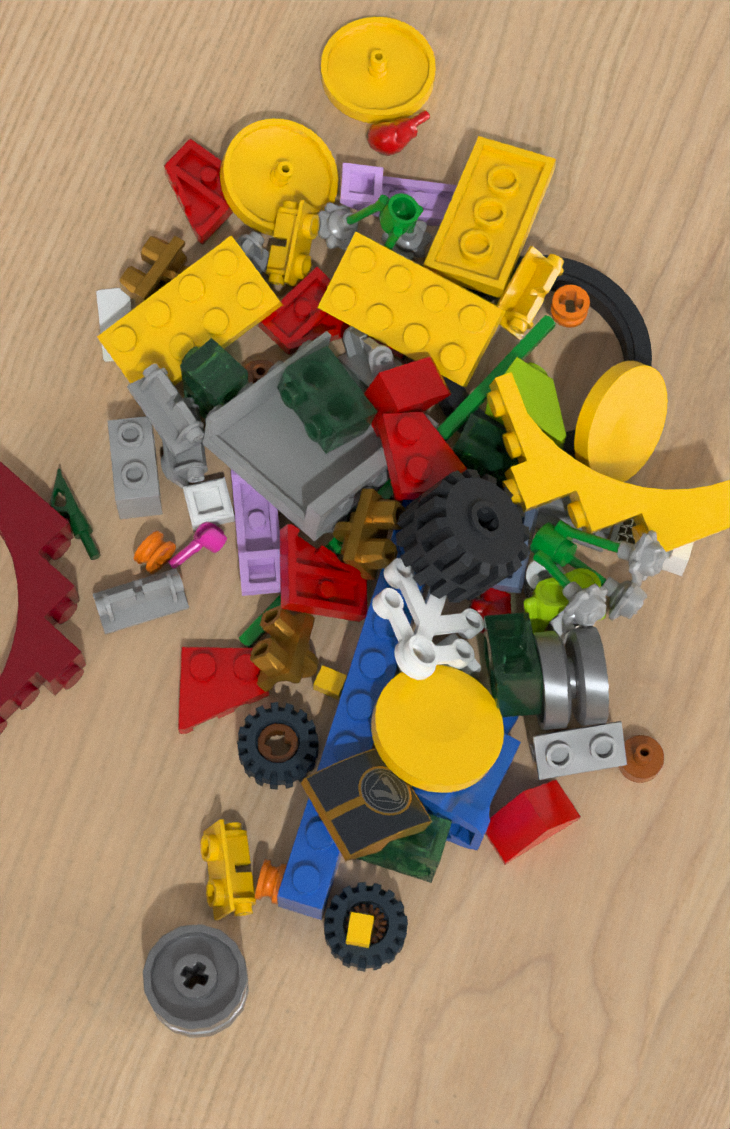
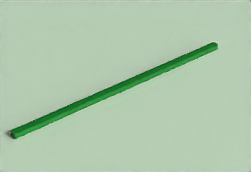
(446, 430)

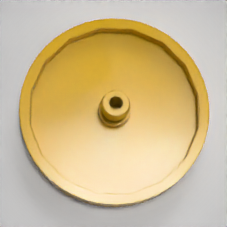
(378, 70)
(273, 165)
(621, 420)
(437, 730)

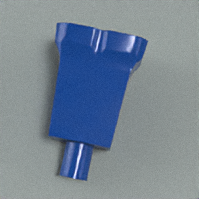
(470, 807)

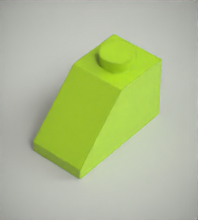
(539, 399)

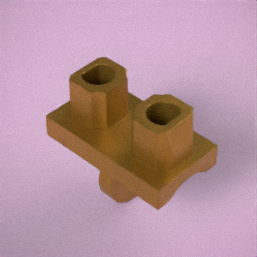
(166, 262)
(367, 531)
(287, 651)

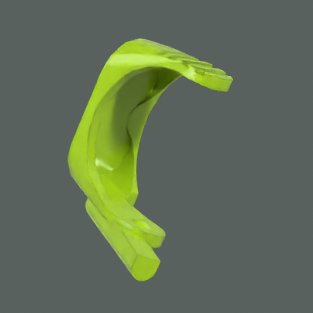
(549, 600)

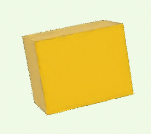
(329, 682)
(359, 929)

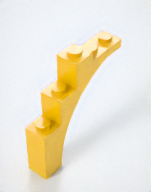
(597, 500)

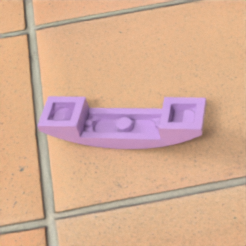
(365, 184)
(256, 539)

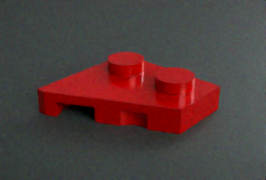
(197, 186)
(299, 316)
(415, 453)
(318, 581)
(215, 684)

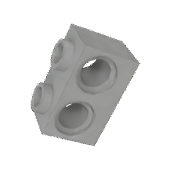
(134, 467)

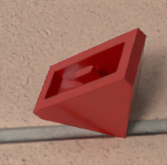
(407, 389)
(530, 820)

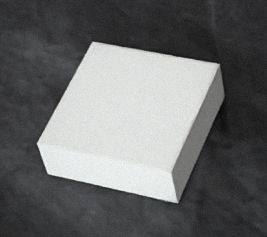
(209, 503)

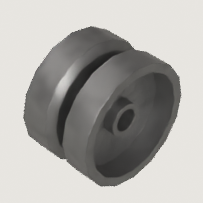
(572, 678)
(191, 953)

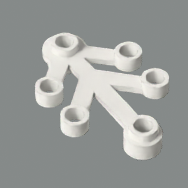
(415, 650)

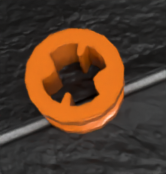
(581, 302)
(154, 552)
(270, 881)

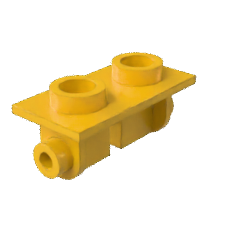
(298, 225)
(527, 290)
(224, 849)

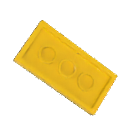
(490, 216)
(210, 299)
(411, 308)

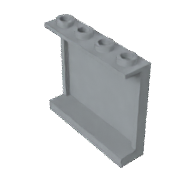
(278, 459)

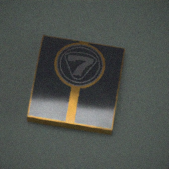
(364, 804)

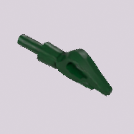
(72, 511)

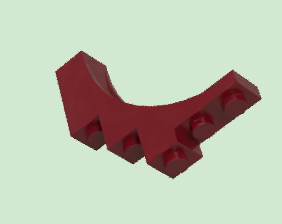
(45, 597)

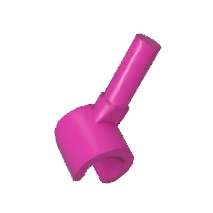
(206, 535)

